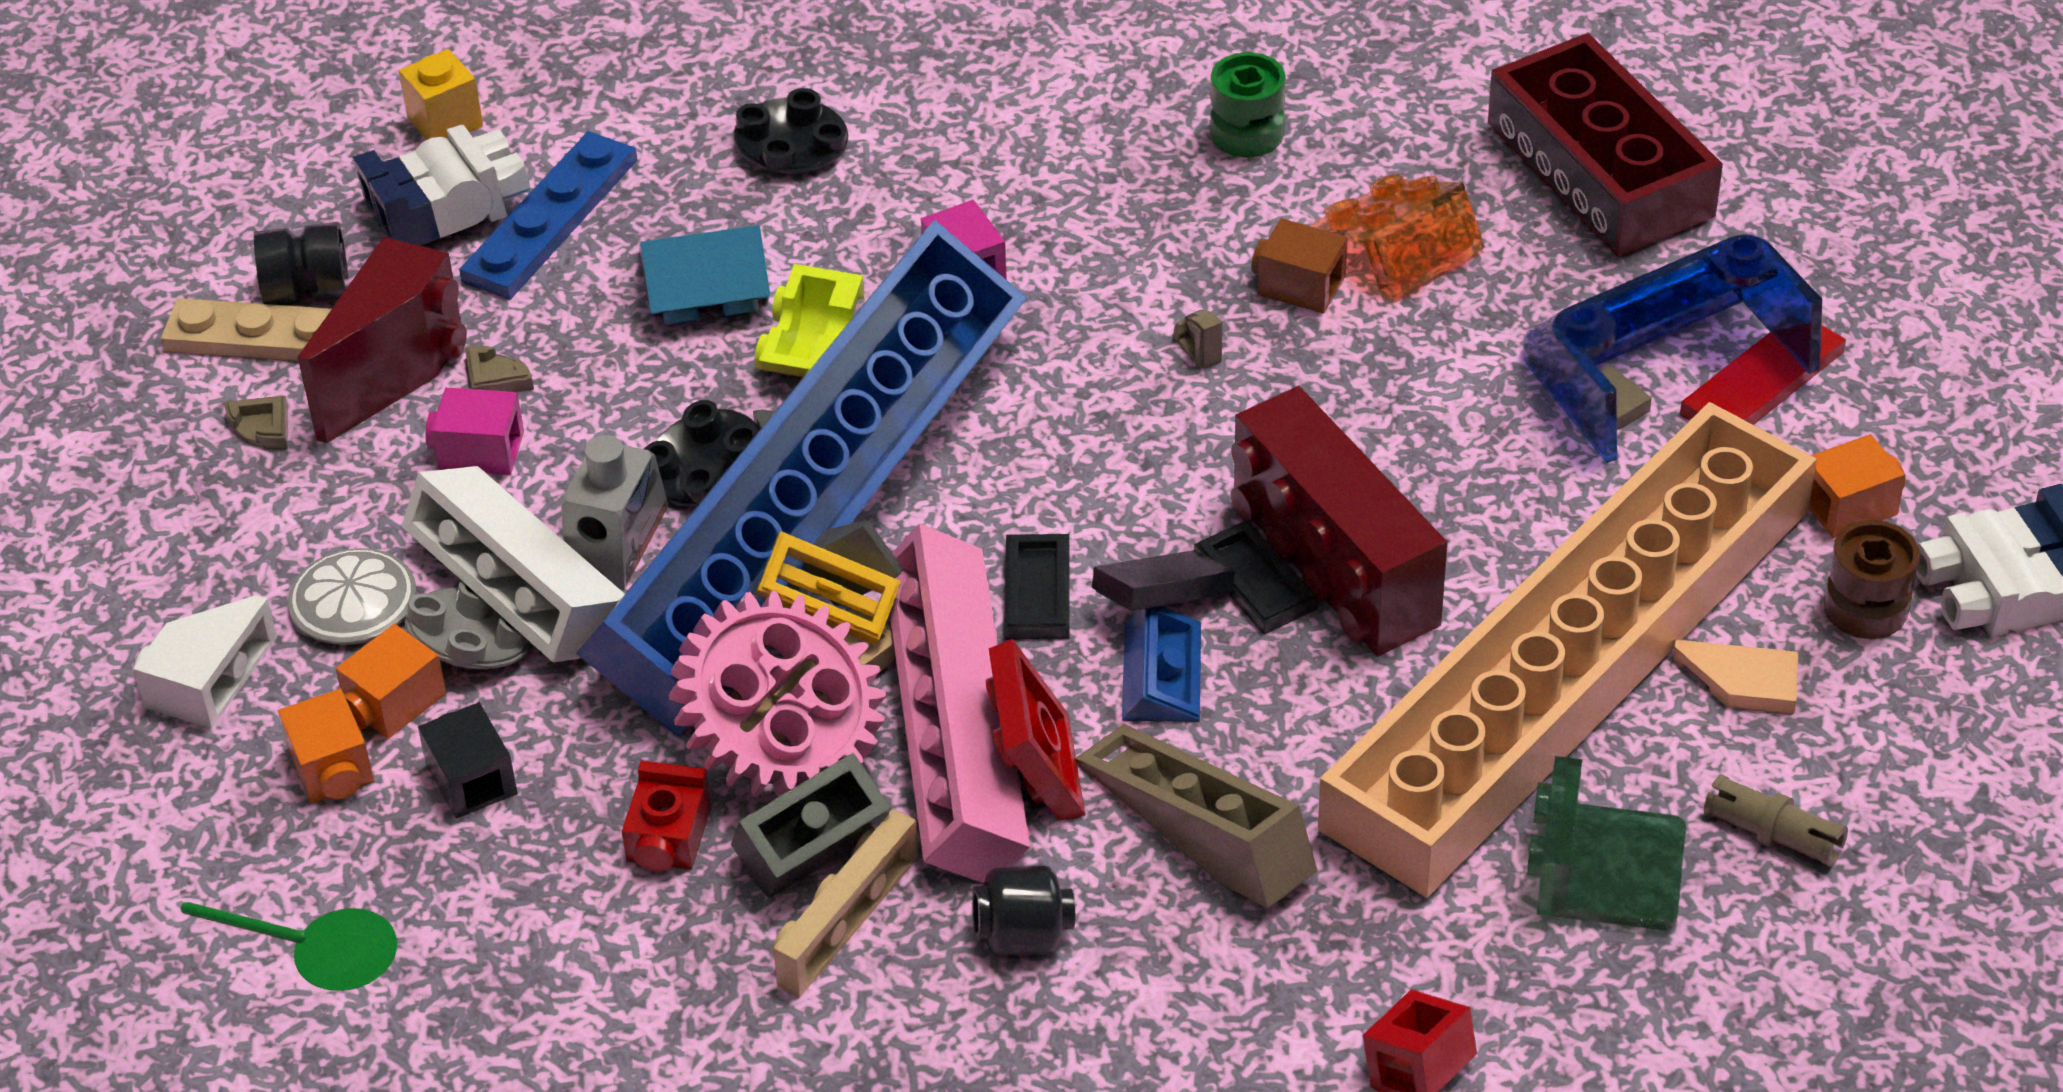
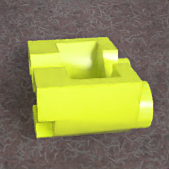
(810, 316)

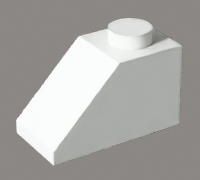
(204, 660)

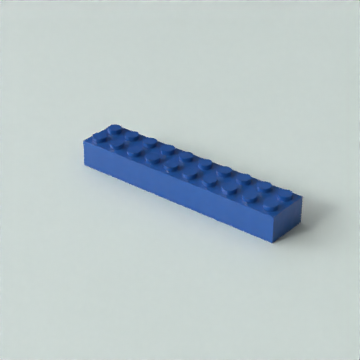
(811, 458)

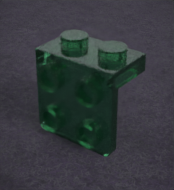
(1604, 859)

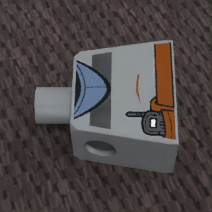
(617, 492)

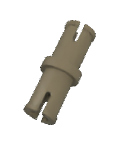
(1775, 820)

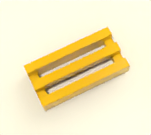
(860, 628)

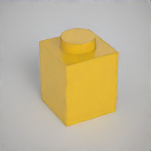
(440, 95)

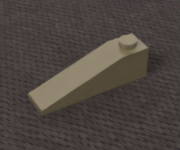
(1215, 818)

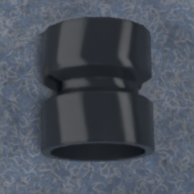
(300, 263)

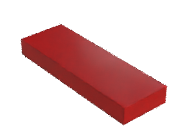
(1760, 378)

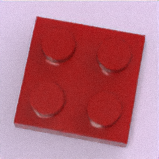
(1034, 732)

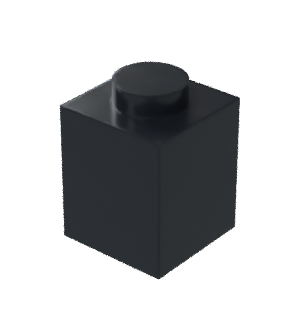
(467, 760)

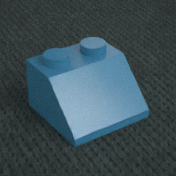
(705, 272)

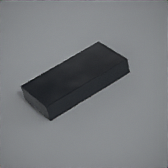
(1163, 580)
(1262, 580)
(1037, 586)

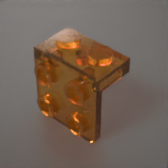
(1407, 229)

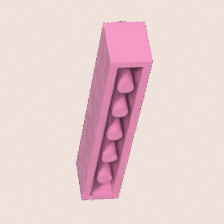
(941, 638)

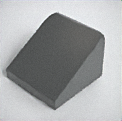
(860, 544)

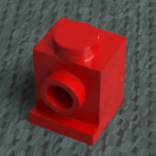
(666, 816)
(1419, 1044)

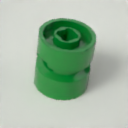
(1247, 104)

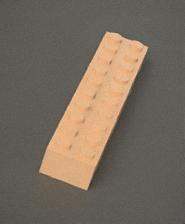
(1564, 649)

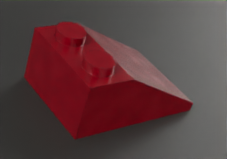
(382, 337)

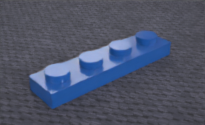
(548, 215)

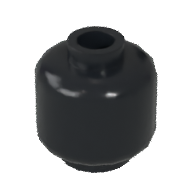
(1022, 911)

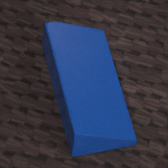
(1161, 666)

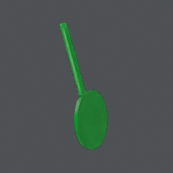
(333, 951)

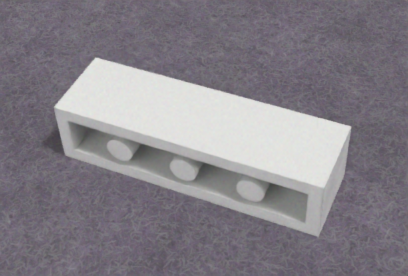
(510, 559)

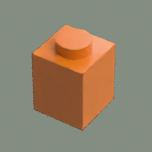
(1855, 484)
(391, 681)
(326, 746)

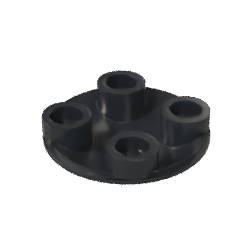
(790, 133)
(700, 450)

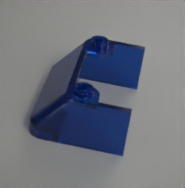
(1737, 270)

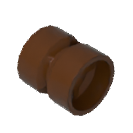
(1871, 579)

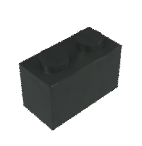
(809, 825)

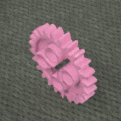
(732, 654)

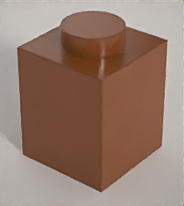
(1300, 265)

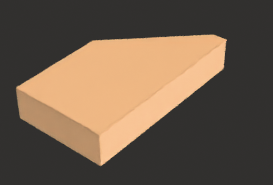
(1743, 675)

